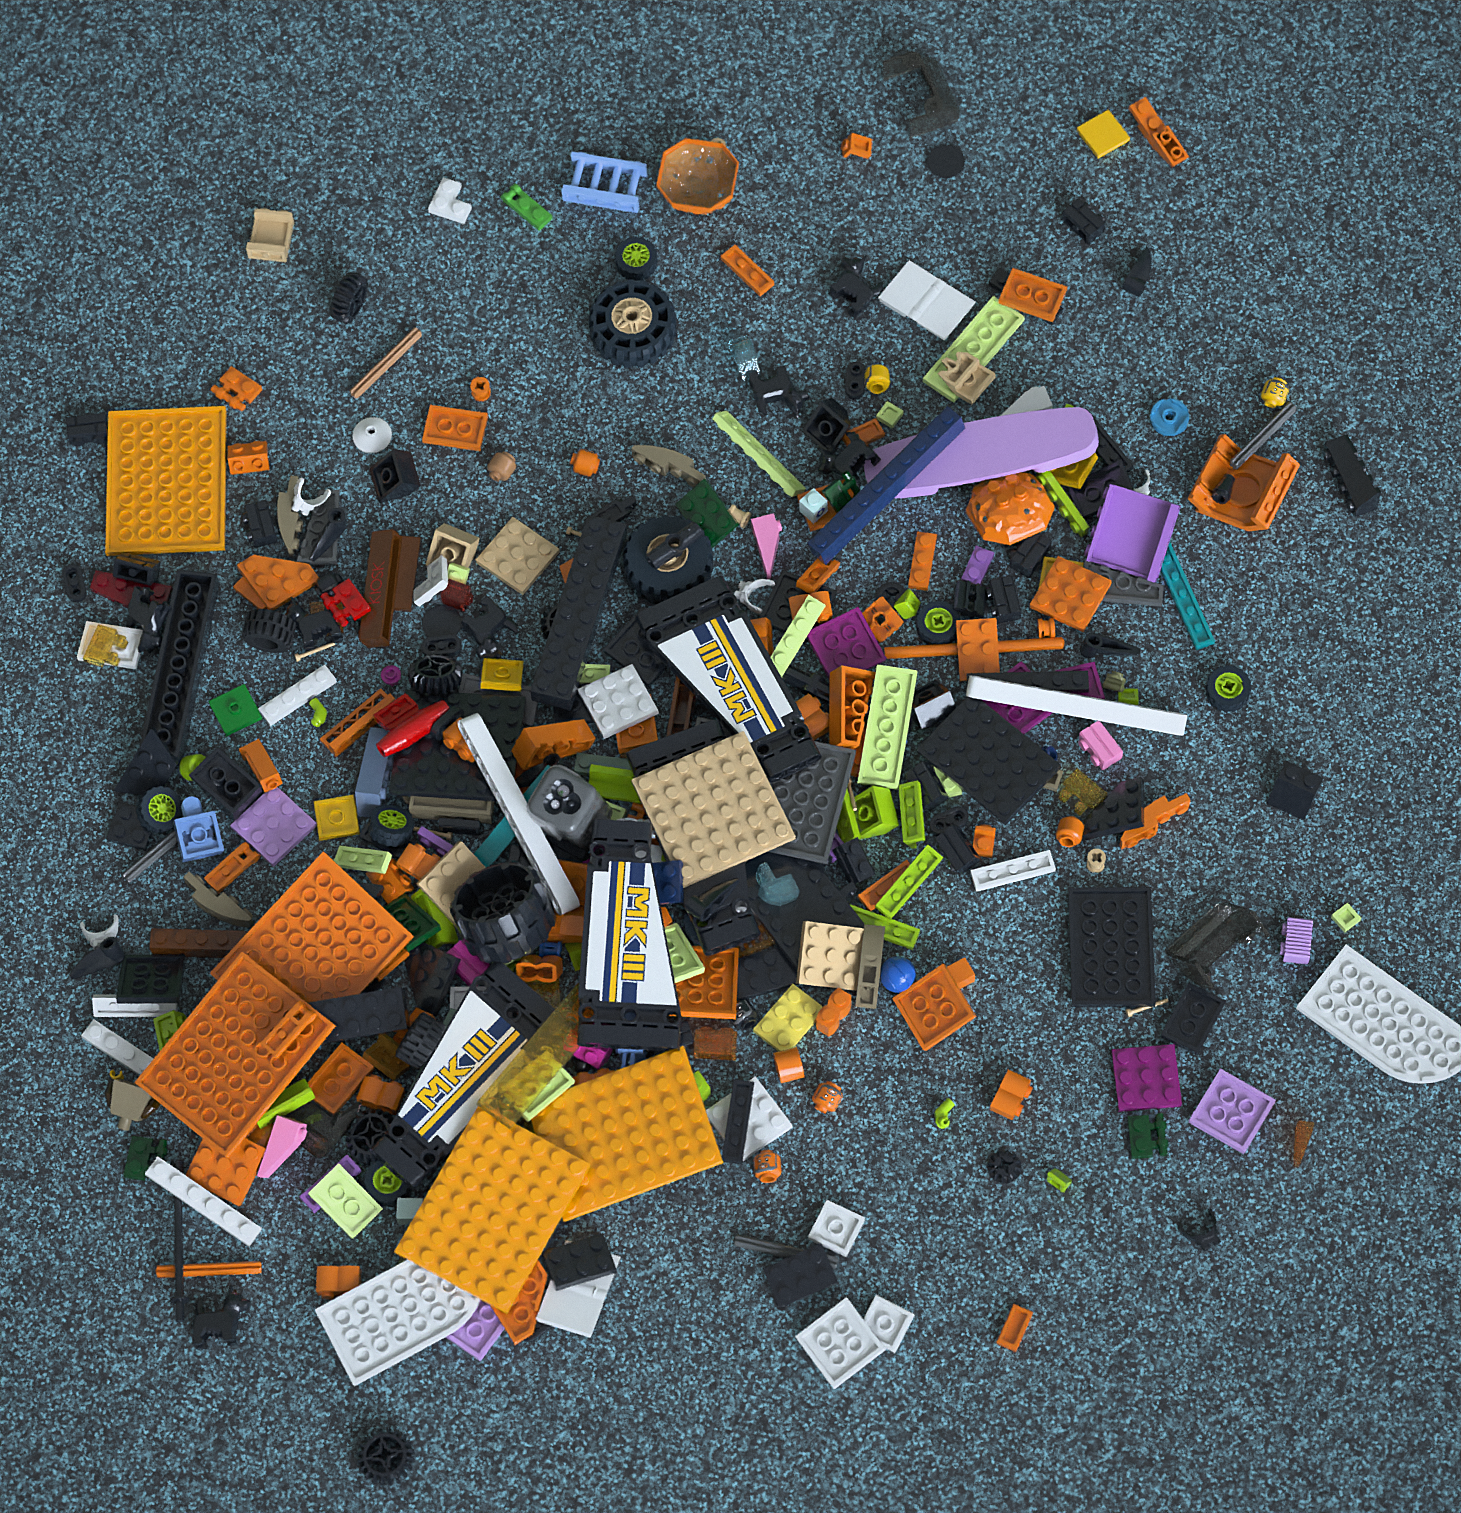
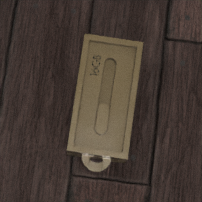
(448, 808)

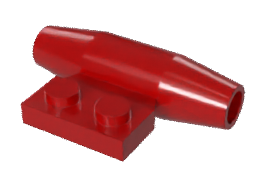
(406, 723)

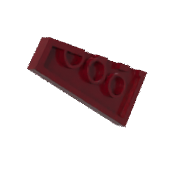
(121, 590)

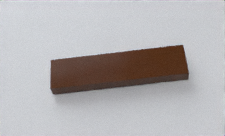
(407, 573)

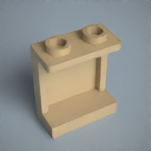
(270, 235)

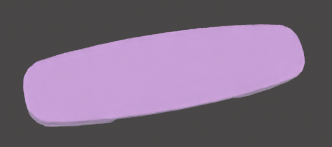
(1000, 448)

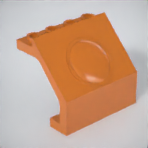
(1255, 492)

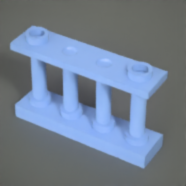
(599, 198)

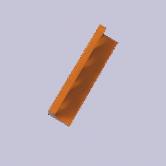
(360, 726)

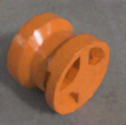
(478, 393)
(1046, 628)

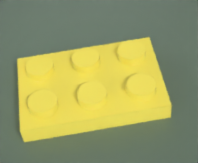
(788, 1019)

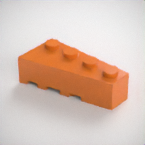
(848, 705)
(558, 738)

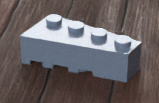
(373, 775)

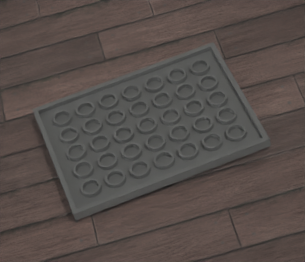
(812, 801)

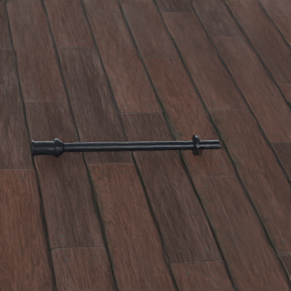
(179, 1298)

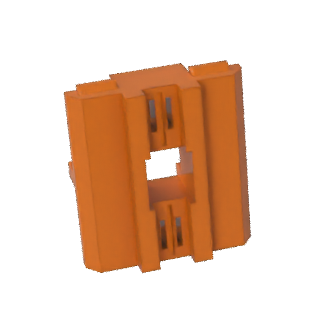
(891, 623)

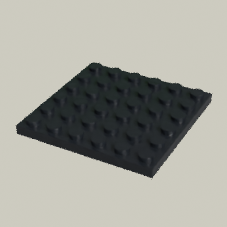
(439, 772)

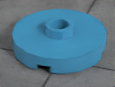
(1169, 408)

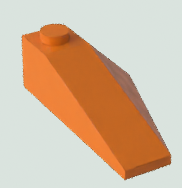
(568, 927)

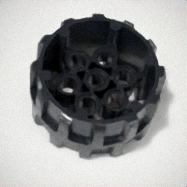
(503, 912)

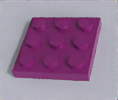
(846, 642)
(1020, 717)
(1146, 1078)

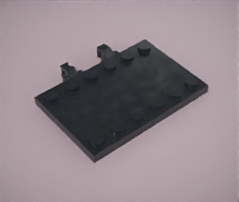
(816, 902)

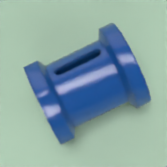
(547, 949)

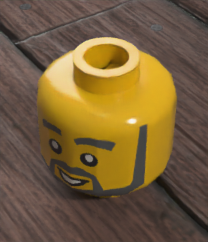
(877, 378)
(1274, 392)

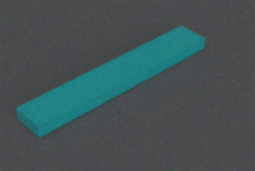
(1185, 601)
(503, 833)

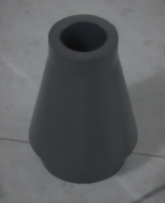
(1223, 490)

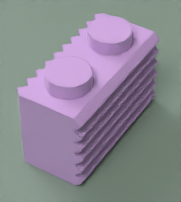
(1297, 940)

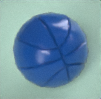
(897, 974)

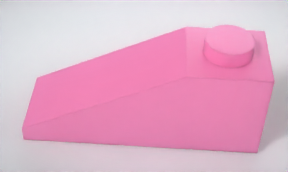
(766, 536)
(283, 1141)

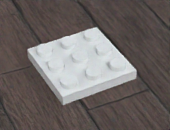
(618, 701)
(765, 1119)
(840, 1343)

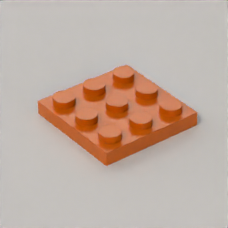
(1070, 594)
(934, 1007)
(227, 1176)

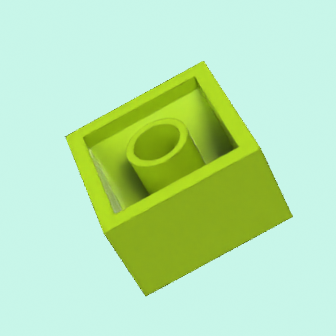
(875, 812)

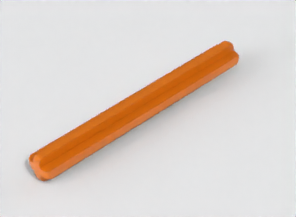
(211, 1269)

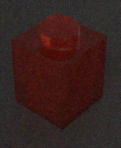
(457, 595)

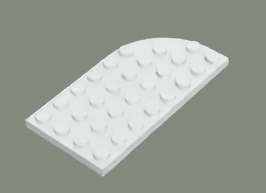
(1383, 1020)
(393, 1318)

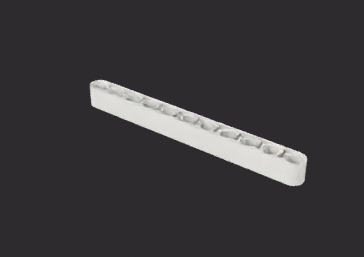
(1076, 705)
(515, 810)

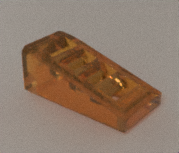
(756, 947)
(1302, 1135)

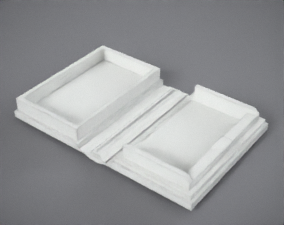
(926, 300)
(576, 1306)

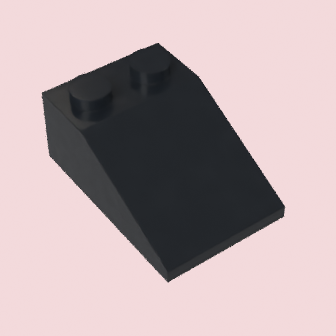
(226, 783)

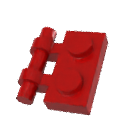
(350, 598)

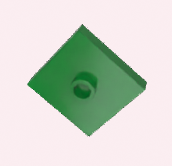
(235, 710)

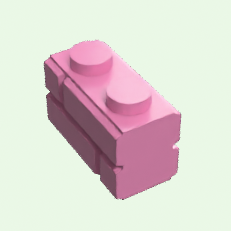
(1100, 745)

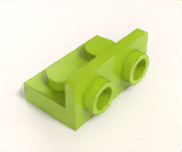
(167, 1025)

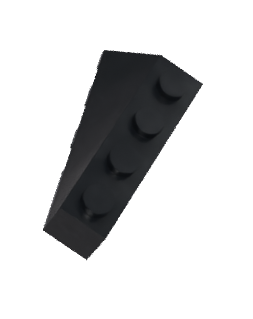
(1351, 476)

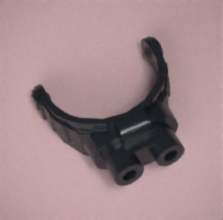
(1206, 1239)

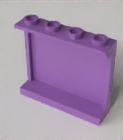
(1132, 532)

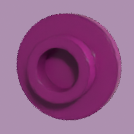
(391, 675)

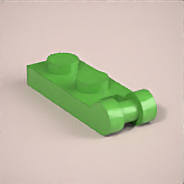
(526, 207)

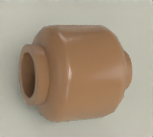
(501, 466)

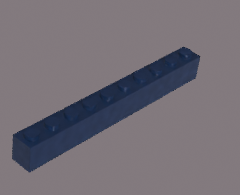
(886, 485)

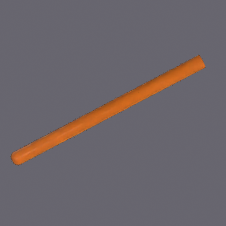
(951, 648)

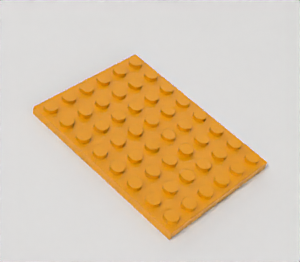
(166, 481)
(633, 1129)
(492, 1209)

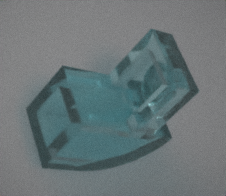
(744, 356)
(773, 890)

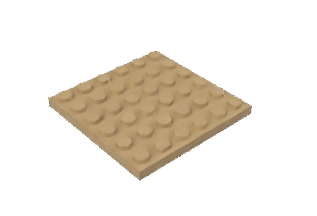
(713, 808)

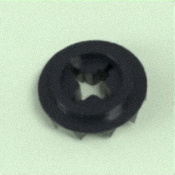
(891, 588)
(1000, 1175)

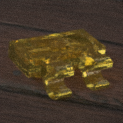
(101, 644)
(1085, 789)

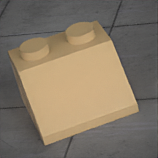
(453, 545)

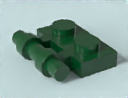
(837, 493)
(1140, 1136)
(139, 1156)

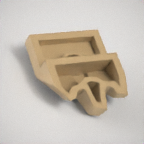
(966, 376)

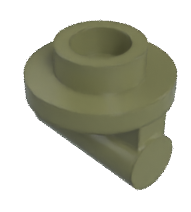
(1114, 681)

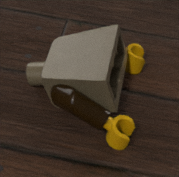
(128, 1101)

